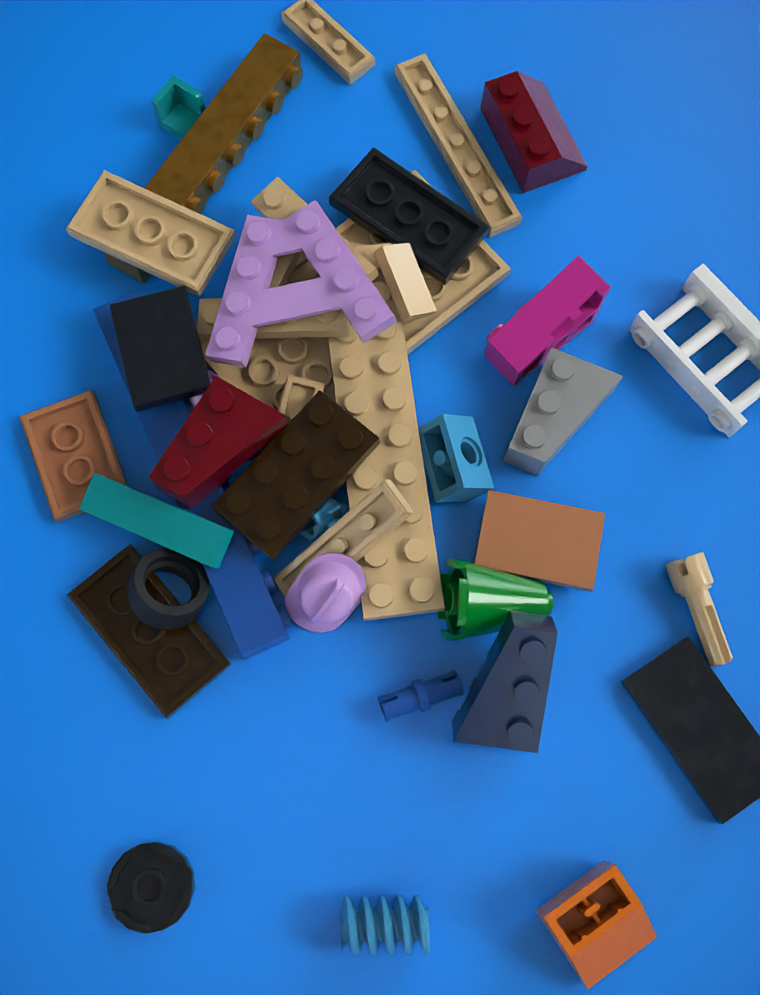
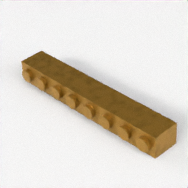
(224, 131)

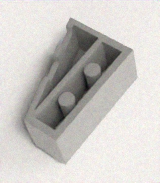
(558, 407)

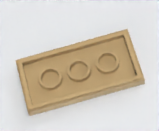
(151, 233)

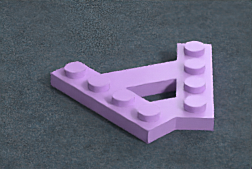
(252, 303)

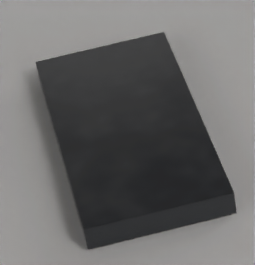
(408, 210)
(700, 728)

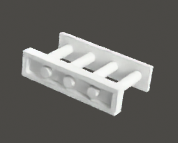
(726, 317)

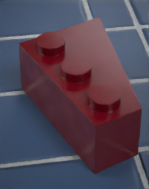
(214, 442)

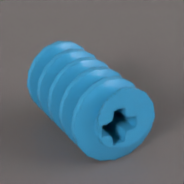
(385, 925)

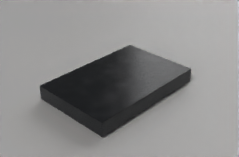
(160, 348)

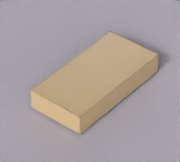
(405, 281)

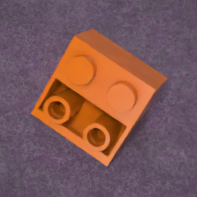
(597, 922)

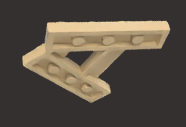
(280, 202)

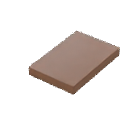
(68, 447)
(540, 540)

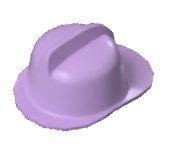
(325, 592)

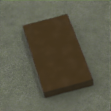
(164, 662)

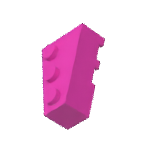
(547, 321)

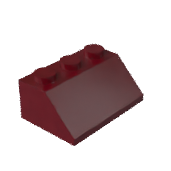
(530, 131)

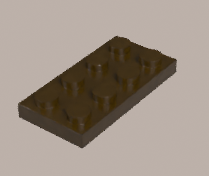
(296, 475)

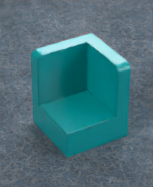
(177, 107)

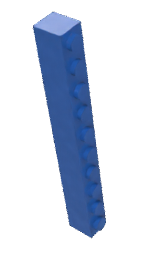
(238, 583)

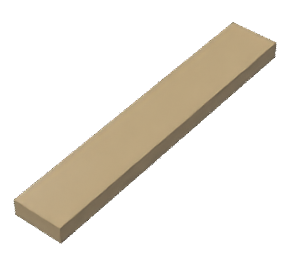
(457, 145)

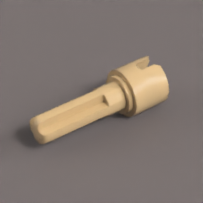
(692, 580)

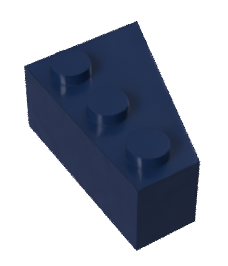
(512, 688)

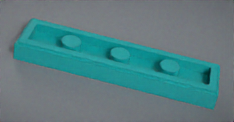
(157, 520)

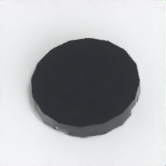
(151, 887)

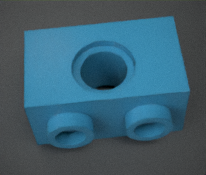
(454, 458)

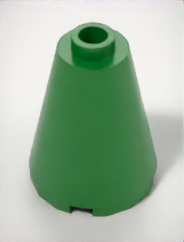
(482, 597)

